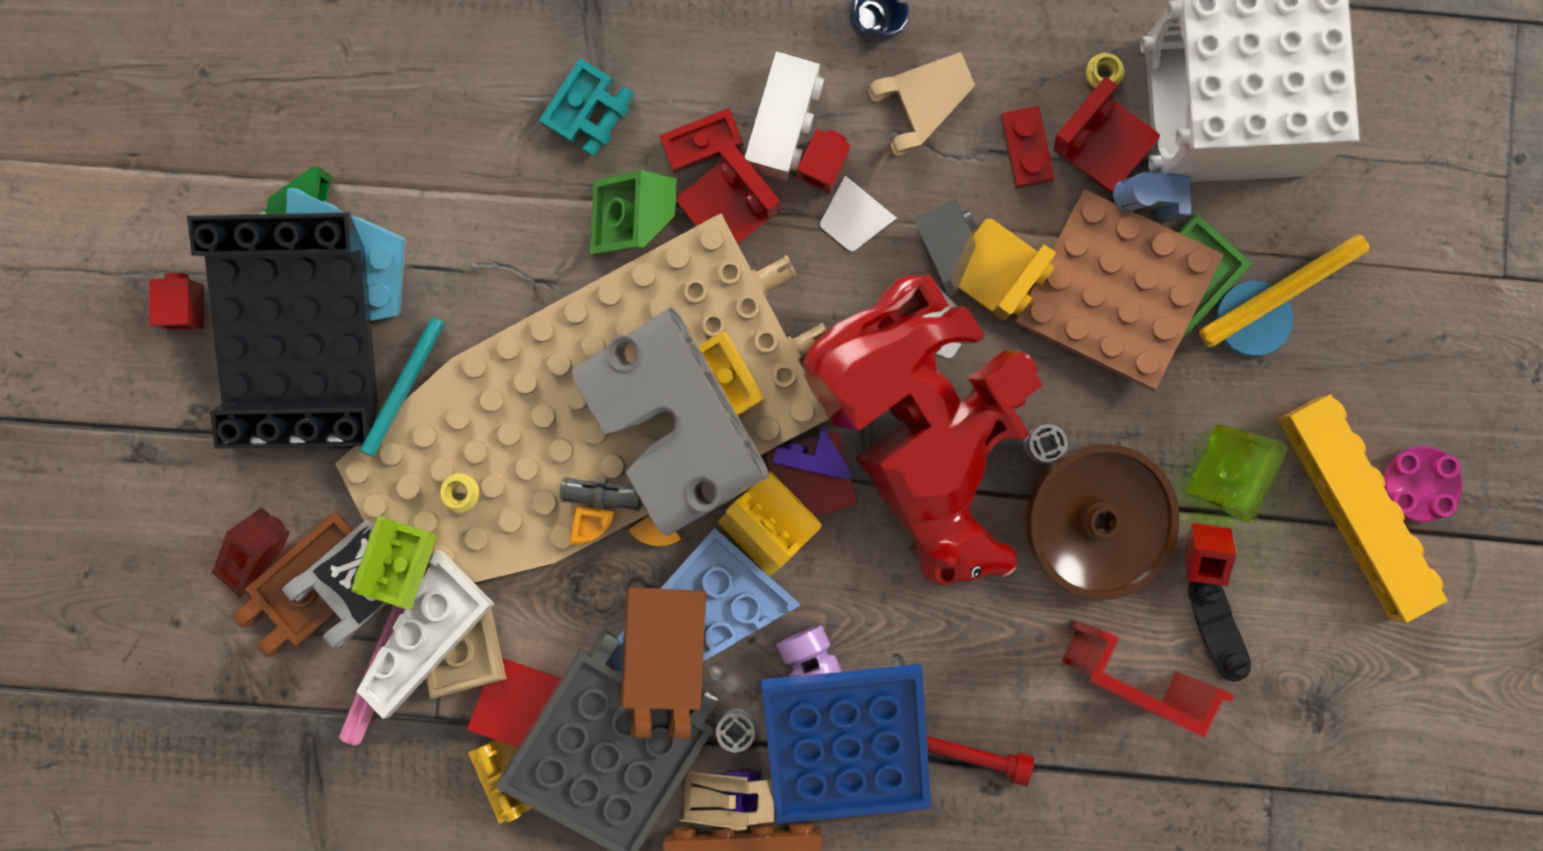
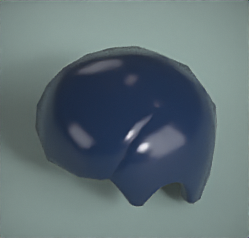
(878, 19)

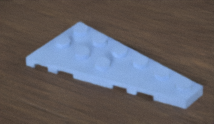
(737, 594)

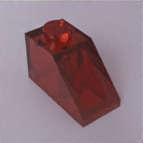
(249, 550)

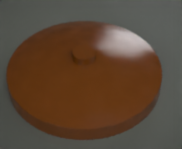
(1102, 521)

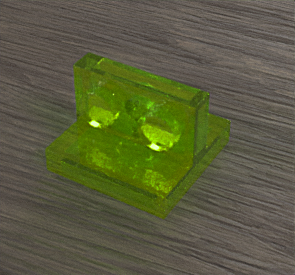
(1236, 471)

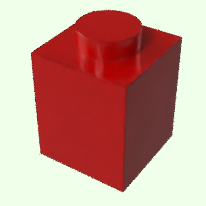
(823, 160)
(176, 303)
(1006, 381)
(1209, 554)

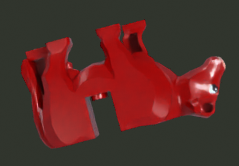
(940, 452)

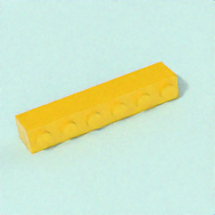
(1363, 509)

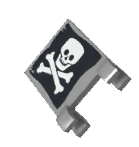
(333, 580)

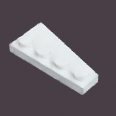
(440, 617)

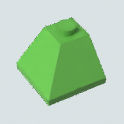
(630, 210)

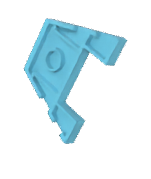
(382, 254)

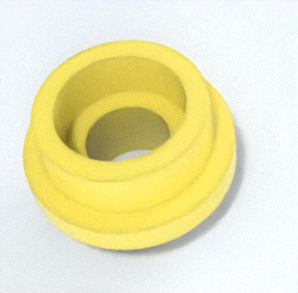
(1107, 61)
(448, 495)

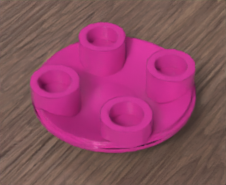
(1424, 483)

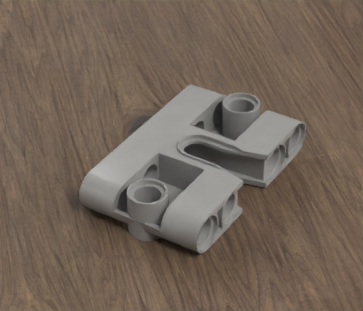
(708, 435)

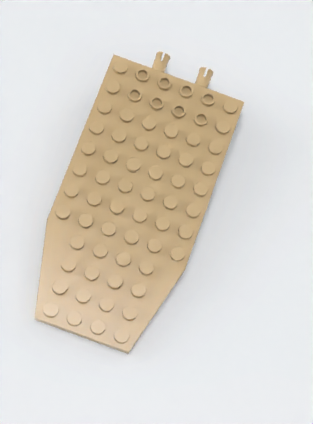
(522, 424)

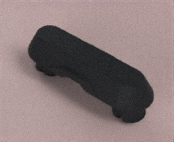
(1219, 630)

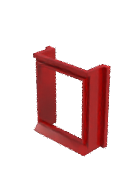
(1186, 702)

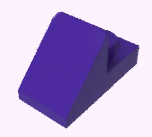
(825, 461)

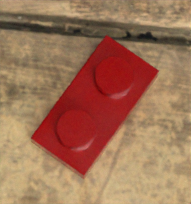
(700, 140)
(1027, 147)

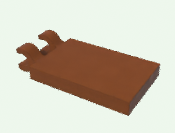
(293, 619)
(662, 657)

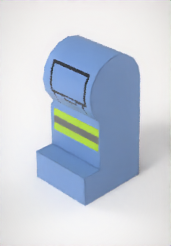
(1160, 192)

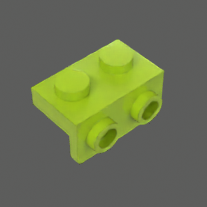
(394, 563)

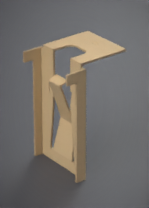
(704, 797)

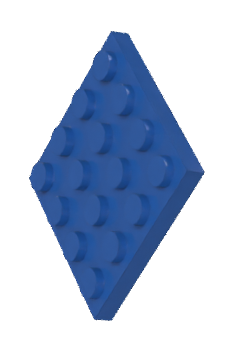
(847, 743)

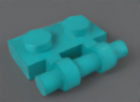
(576, 102)

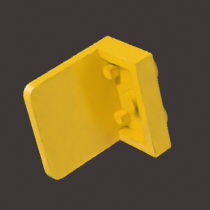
(1004, 270)

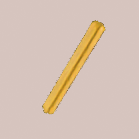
(1284, 290)

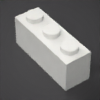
(784, 116)

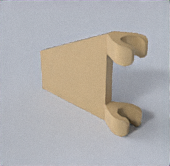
(926, 96)

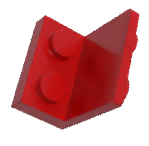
(1104, 138)
(734, 192)

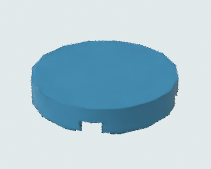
(1262, 335)

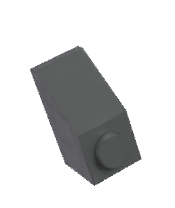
(948, 241)

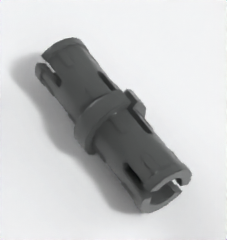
(600, 494)

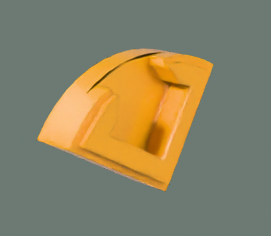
(589, 524)
(648, 533)

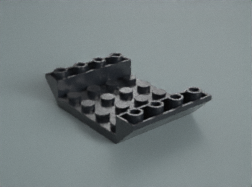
(288, 329)

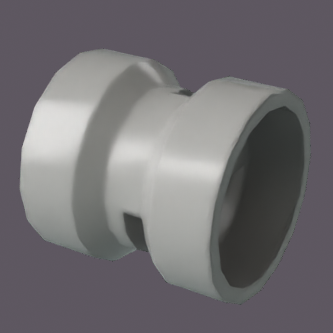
(1039, 446)
(737, 723)

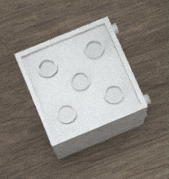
(1250, 88)

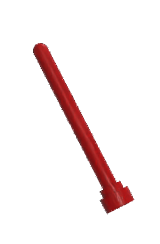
(1016, 767)

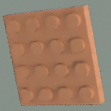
(1120, 290)

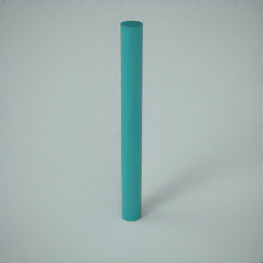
(402, 387)

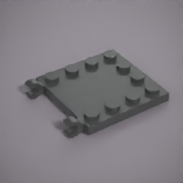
(586, 765)

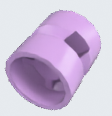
(805, 646)

